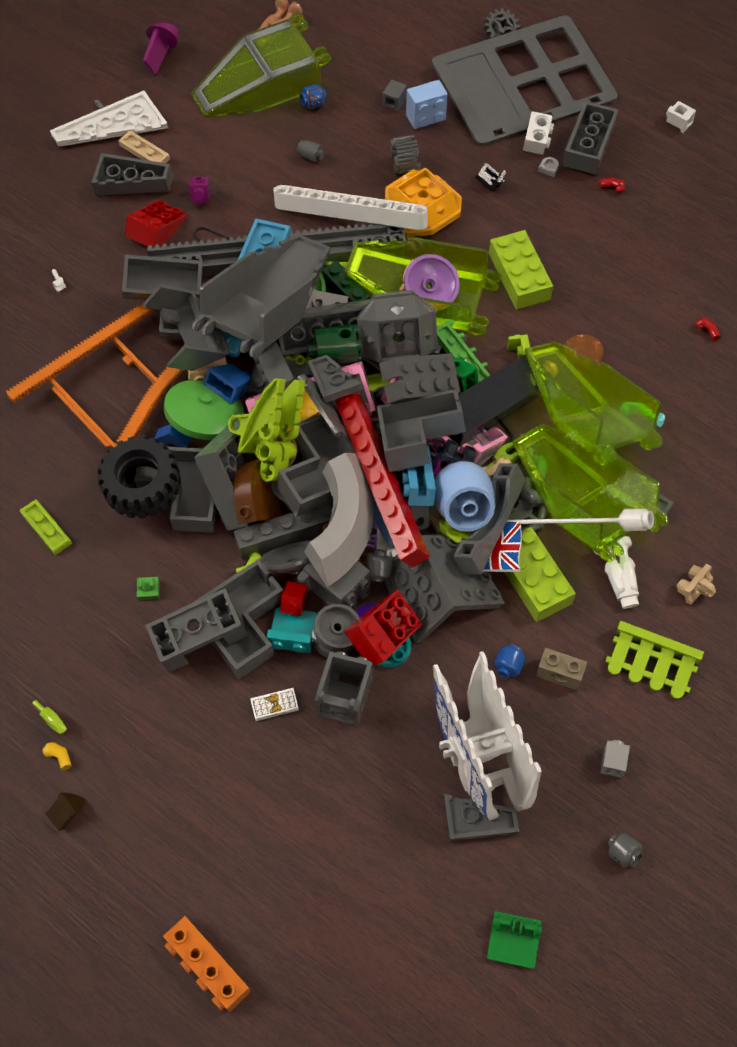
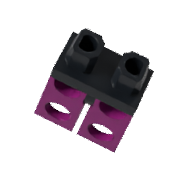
(448, 455)

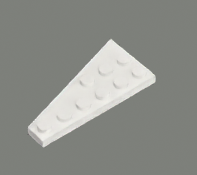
(132, 113)

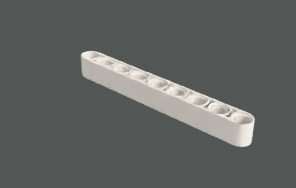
(351, 207)

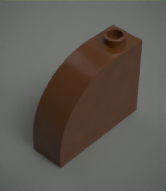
(253, 495)

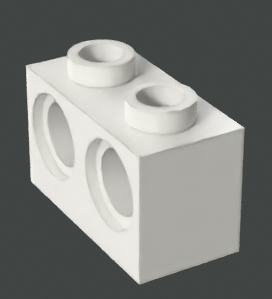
(537, 133)

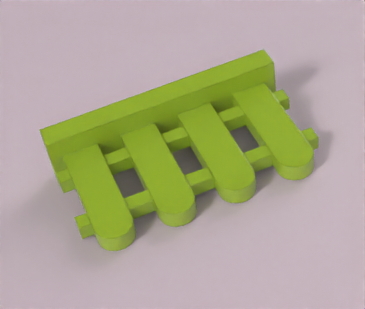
(668, 648)

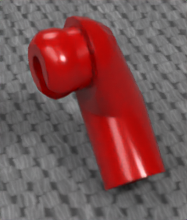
(710, 326)

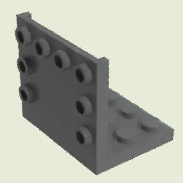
(439, 586)

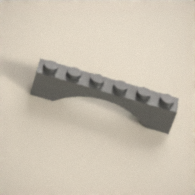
(475, 550)

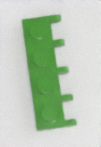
(453, 343)

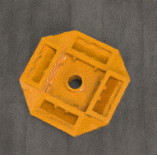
(428, 190)

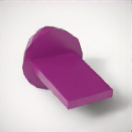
(161, 37)

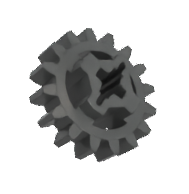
(497, 20)

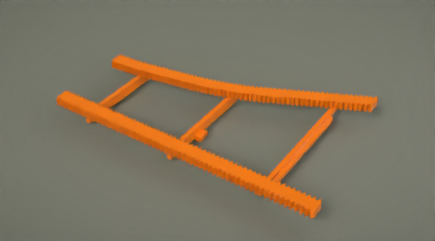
(159, 387)

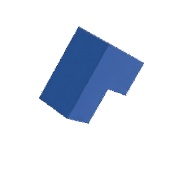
(170, 435)

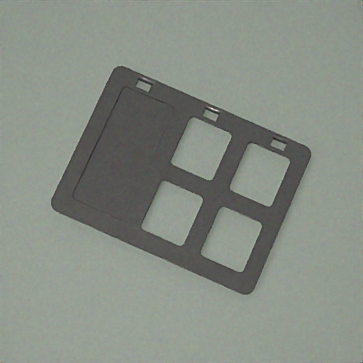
(489, 95)

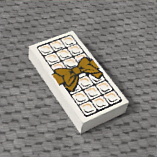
(274, 704)

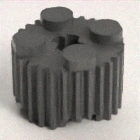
(405, 154)

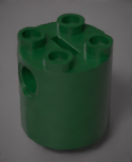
(338, 343)

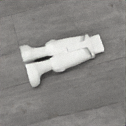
(623, 576)

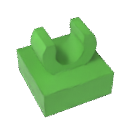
(148, 588)

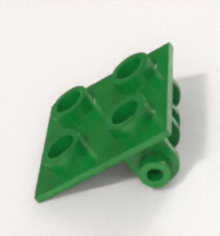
(514, 940)

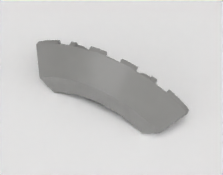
(350, 522)

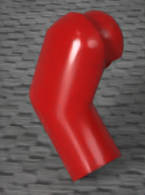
(612, 182)

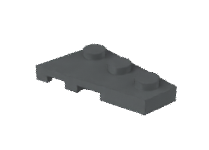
(468, 822)

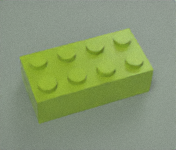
(520, 269)
(540, 580)

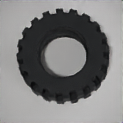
(136, 454)

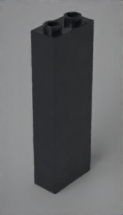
(496, 398)

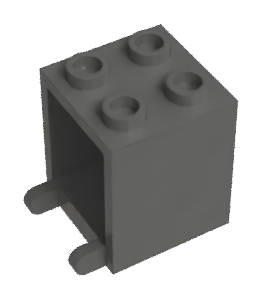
(346, 591)
(339, 699)

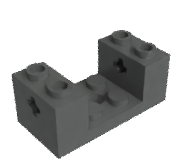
(216, 618)

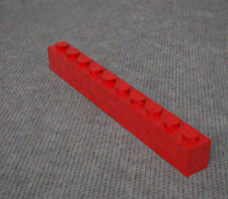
(383, 483)

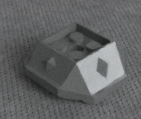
(396, 313)

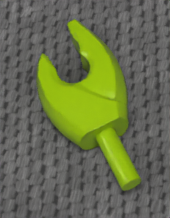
(502, 452)
(50, 718)

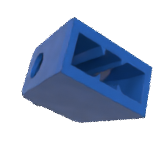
(228, 382)

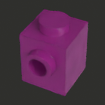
(199, 190)

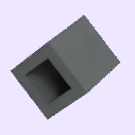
(394, 95)

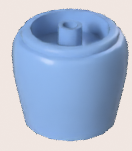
(464, 496)

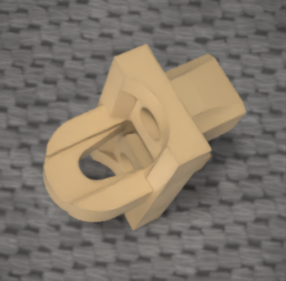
(699, 585)

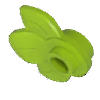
(454, 534)

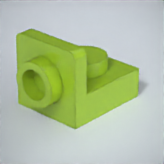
(518, 343)

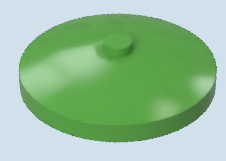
(198, 410)

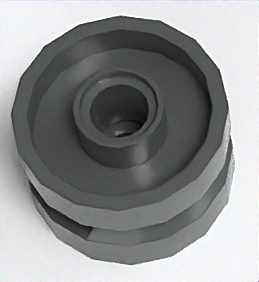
(329, 629)

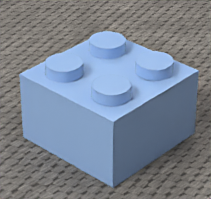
(426, 104)

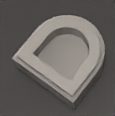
(549, 166)

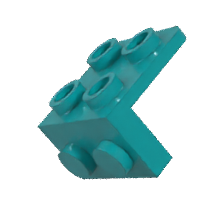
(292, 631)

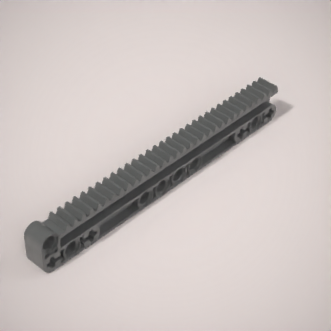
(221, 254)

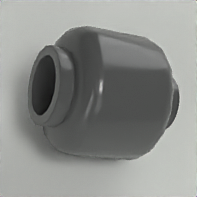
(379, 565)
(625, 850)

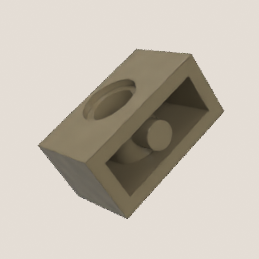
(561, 669)

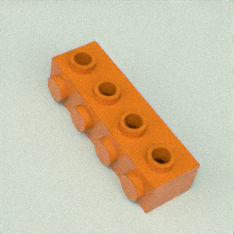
(207, 965)

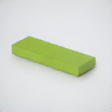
(45, 527)

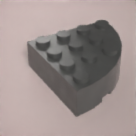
(218, 467)

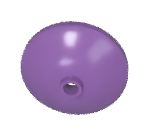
(437, 273)

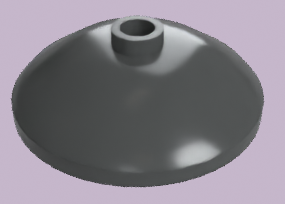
(287, 558)

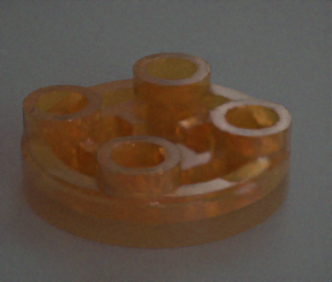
(586, 345)

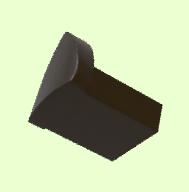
(65, 809)

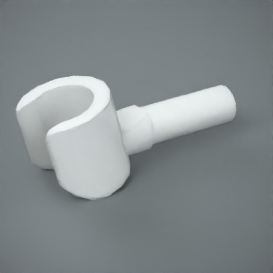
(58, 283)

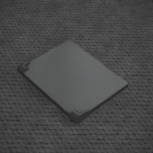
(328, 410)

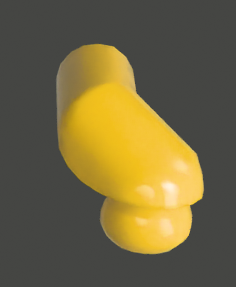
(58, 751)

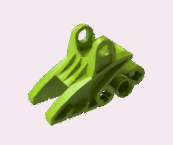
(267, 421)

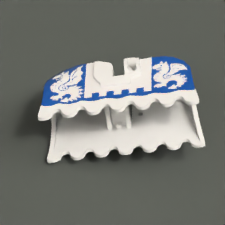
(484, 737)

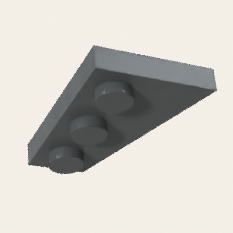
(332, 380)

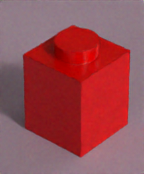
(294, 598)

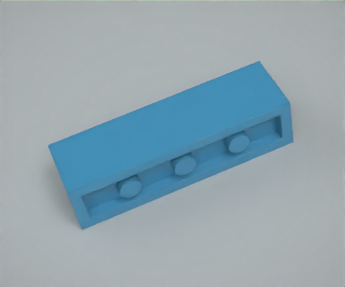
(419, 484)

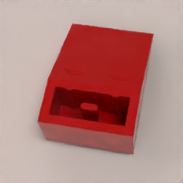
(154, 223)
(383, 628)

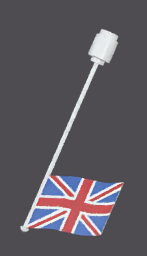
(508, 546)

